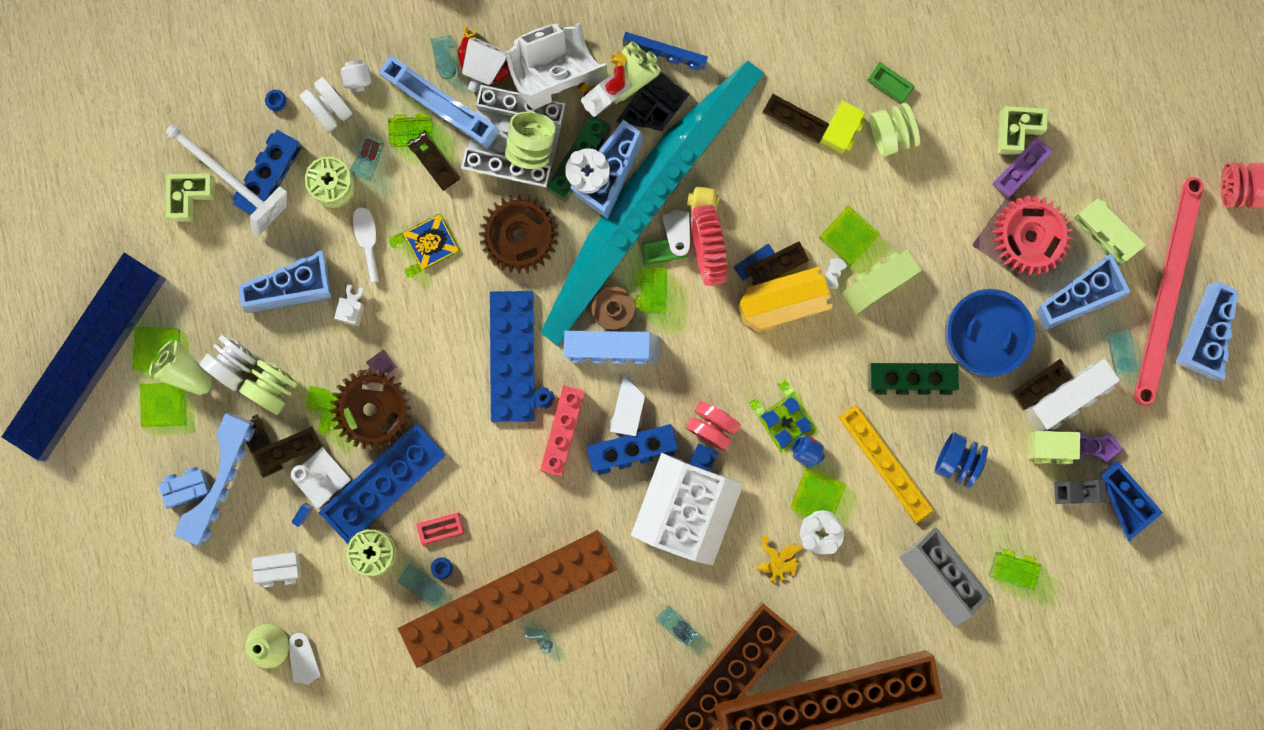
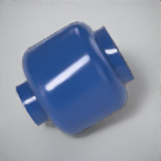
(808, 451)

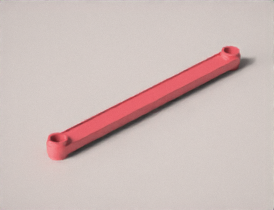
(1168, 291)

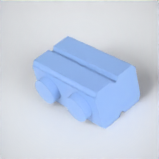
(185, 488)

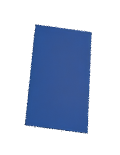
(762, 253)

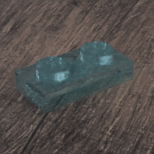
(1122, 352)
(421, 585)

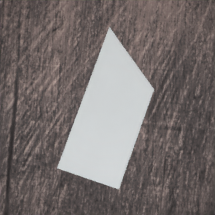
(627, 409)

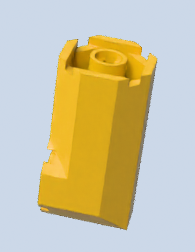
(785, 300)

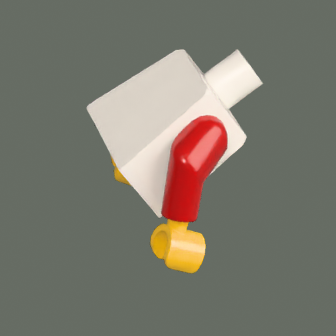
(481, 61)
(609, 90)

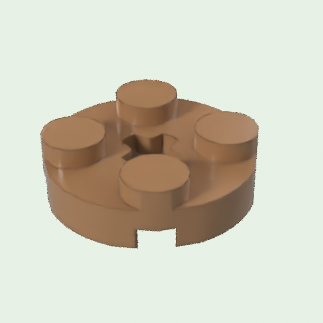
(623, 301)

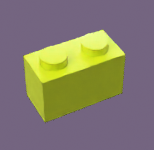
(842, 127)

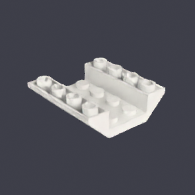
(498, 108)
(686, 510)

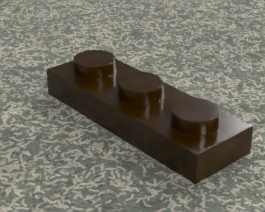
(795, 118)
(286, 450)

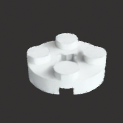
(579, 161)
(832, 526)

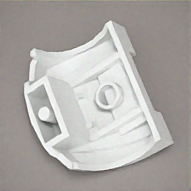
(550, 62)

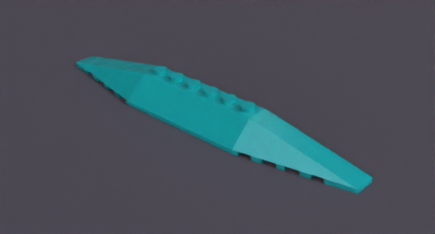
(645, 196)

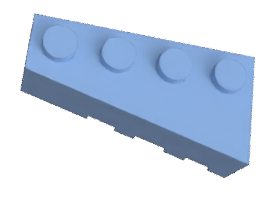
(620, 154)
(288, 286)
(1091, 291)
(1210, 332)
(611, 346)

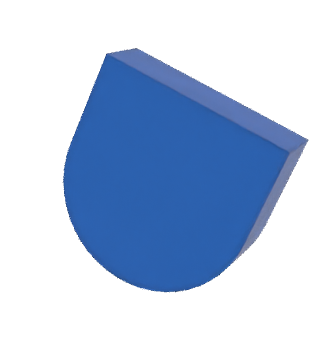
(302, 514)

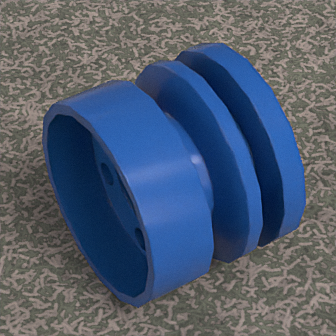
(957, 458)

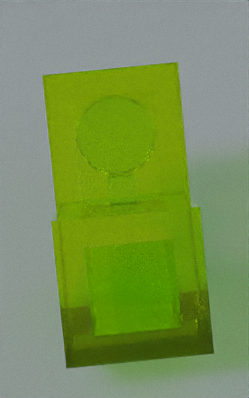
(319, 400)

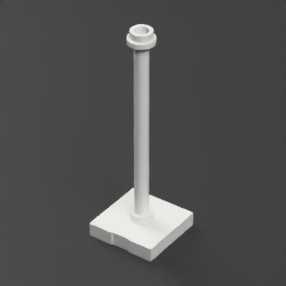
(265, 212)
(320, 477)

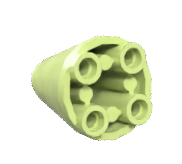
(639, 68)

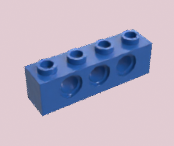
(276, 142)
(663, 434)

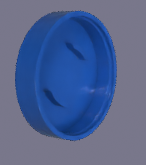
(989, 333)

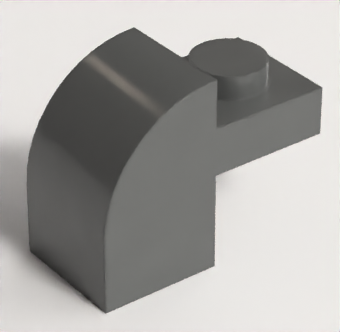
(1080, 492)

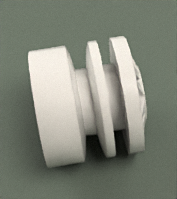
(228, 362)

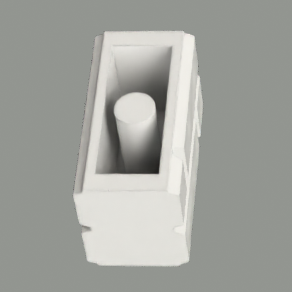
(276, 568)

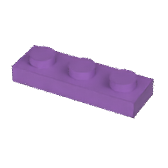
(1022, 167)

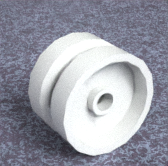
(325, 104)

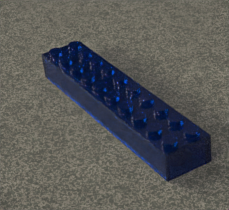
(83, 358)

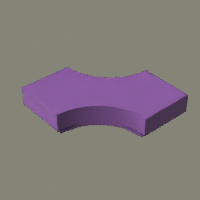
(1102, 447)

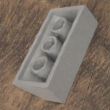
(945, 577)

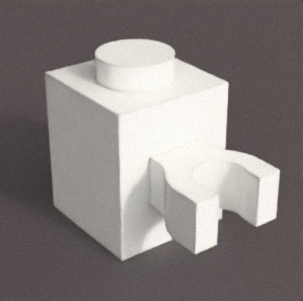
(349, 309)

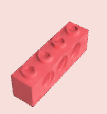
(562, 430)

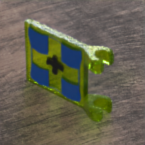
(785, 419)

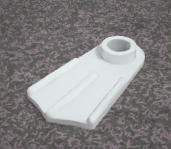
(678, 231)
(302, 660)

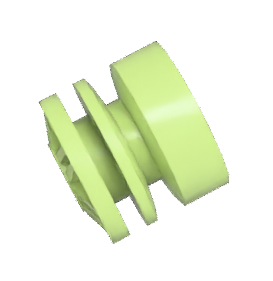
(900, 128)
(530, 140)
(338, 191)
(268, 387)
(382, 544)

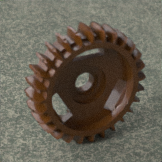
(514, 219)
(385, 402)

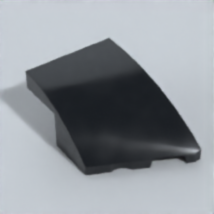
(655, 103)

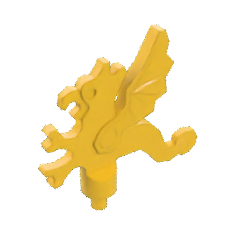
(777, 564)

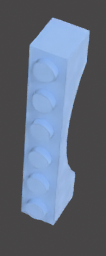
(439, 102)
(232, 437)

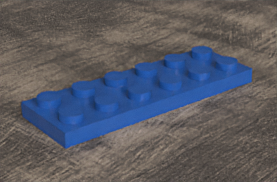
(512, 356)
(382, 483)

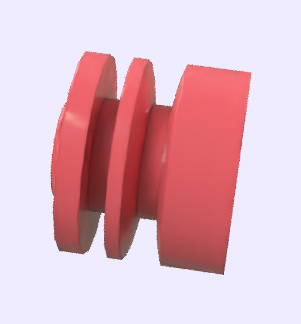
(1242, 185)

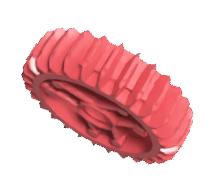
(1016, 225)
(709, 245)

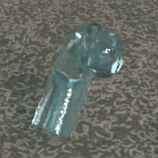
(542, 639)

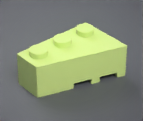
(1109, 232)
(881, 281)

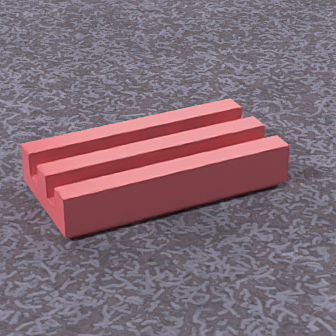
(422, 533)

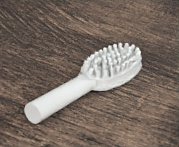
(366, 236)

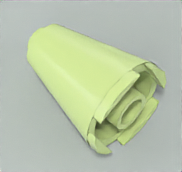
(180, 369)
(267, 646)

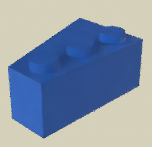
(1129, 501)

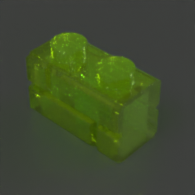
(404, 129)
(652, 291)
(1015, 570)

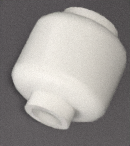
(355, 76)

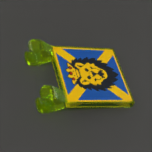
(428, 242)

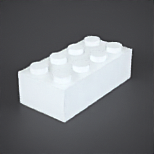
(1071, 395)

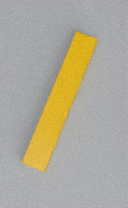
(885, 464)

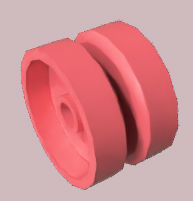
(714, 423)

